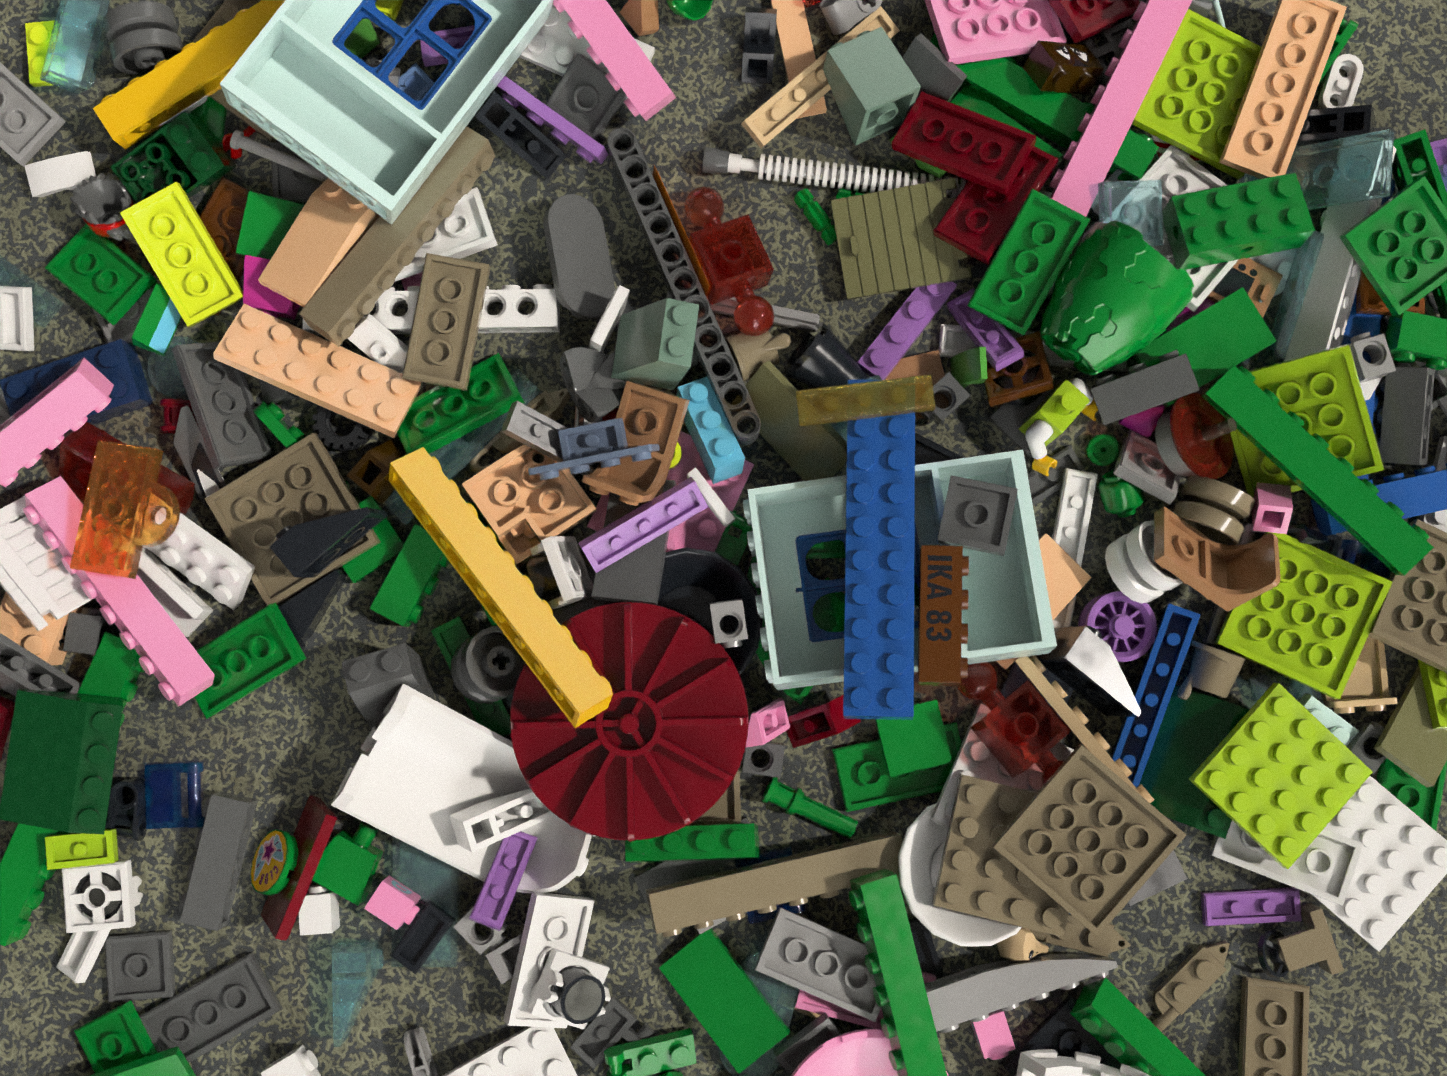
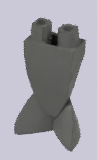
(590, 381)

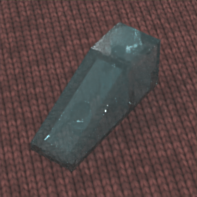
(353, 974)

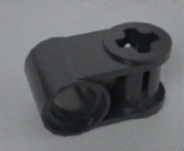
(126, 814)

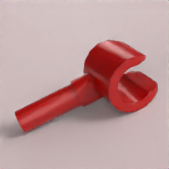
(235, 154)

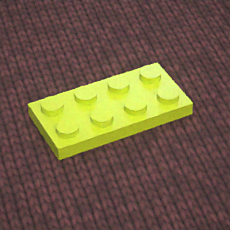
(182, 254)

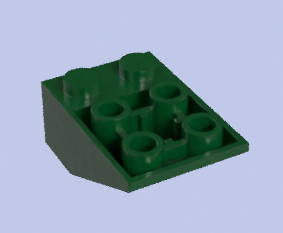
(179, 153)

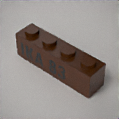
(941, 615)

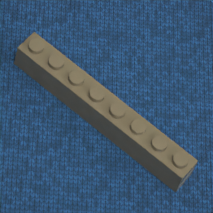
(389, 248)
(769, 883)

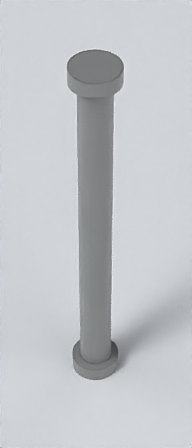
(238, 141)

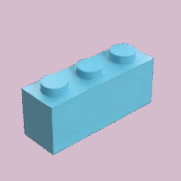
(711, 431)

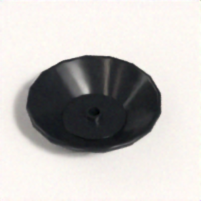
(702, 577)

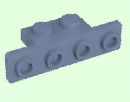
(593, 444)

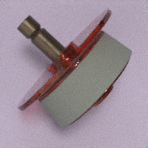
(1195, 438)

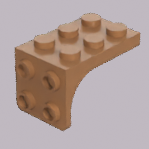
(648, 419)
(1218, 571)

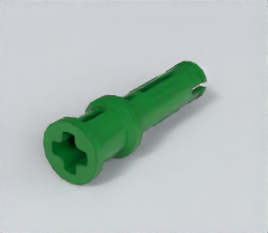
(796, 802)

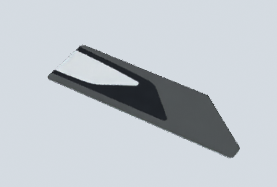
(195, 456)

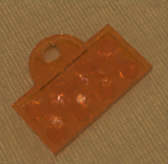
(122, 510)

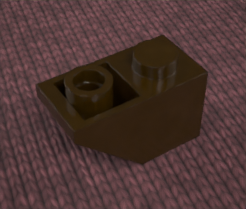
(373, 469)

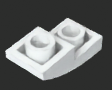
(59, 173)

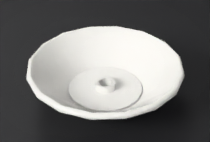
(918, 873)

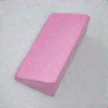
(767, 723)

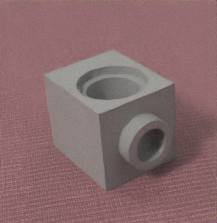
(1381, 358)
(721, 609)
(479, 942)

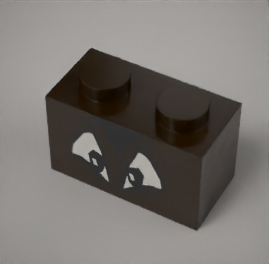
(1063, 67)

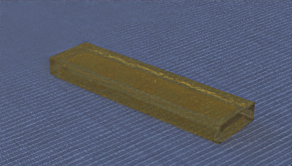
(865, 400)

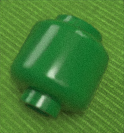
(1119, 495)

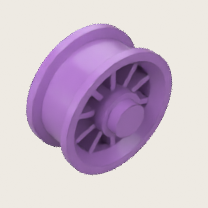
(1122, 623)

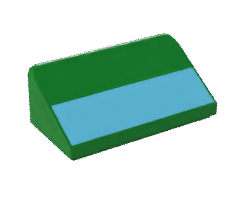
(157, 322)

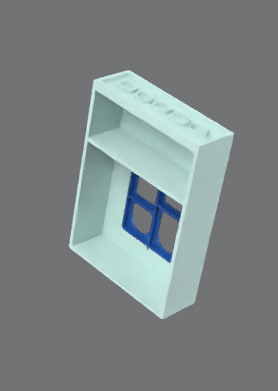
(348, 115)
(1007, 593)

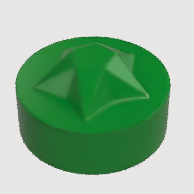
(1103, 449)

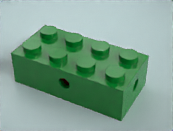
(1237, 221)

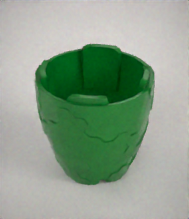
(1112, 298)

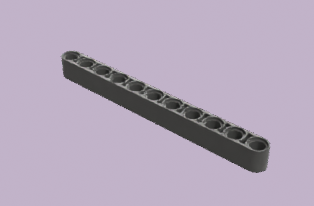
(681, 270)

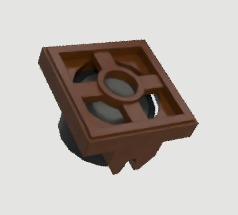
(1022, 380)

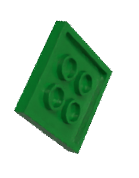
(1403, 246)

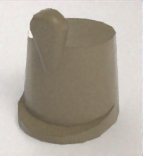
(753, 351)
(1211, 671)

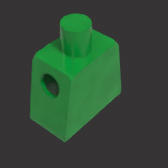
(350, 864)

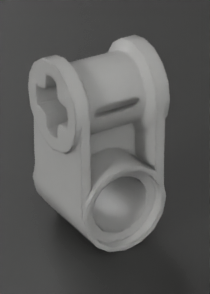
(844, 14)

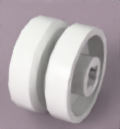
(1133, 565)

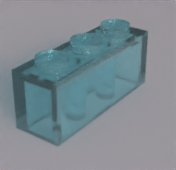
(75, 44)

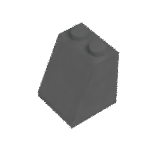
(379, 675)

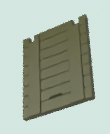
(896, 240)

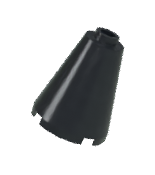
(823, 361)

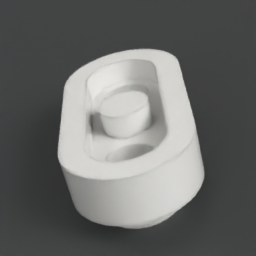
(1338, 87)

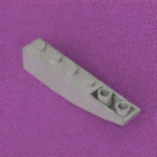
(1005, 983)

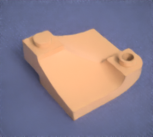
(522, 506)

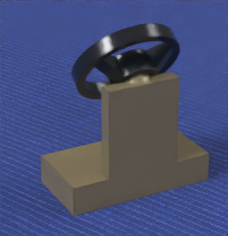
(1301, 948)

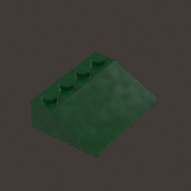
(1183, 743)
(61, 760)

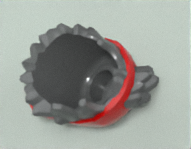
(100, 205)

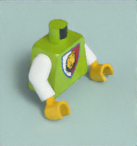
(1054, 417)

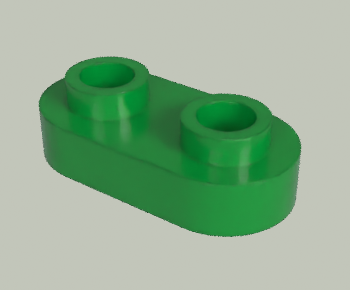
(272, 417)

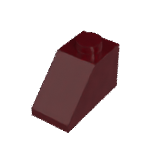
(818, 722)

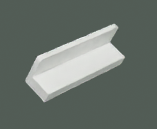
(172, 593)

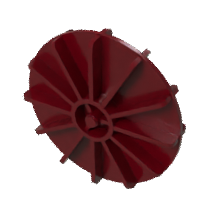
(659, 746)

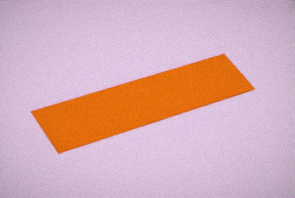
(687, 245)

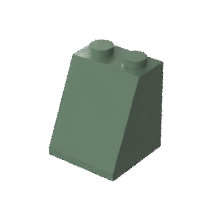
(870, 84)
(656, 343)

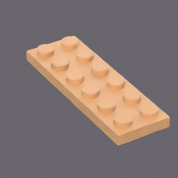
(1282, 87)
(317, 370)

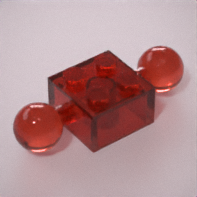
(731, 260)
(1017, 727)

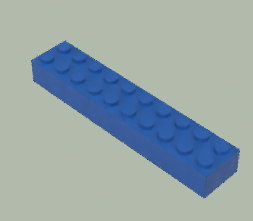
(879, 568)

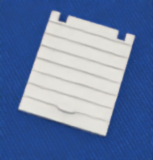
(34, 571)

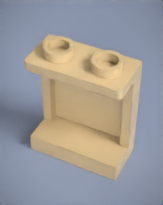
(1366, 683)

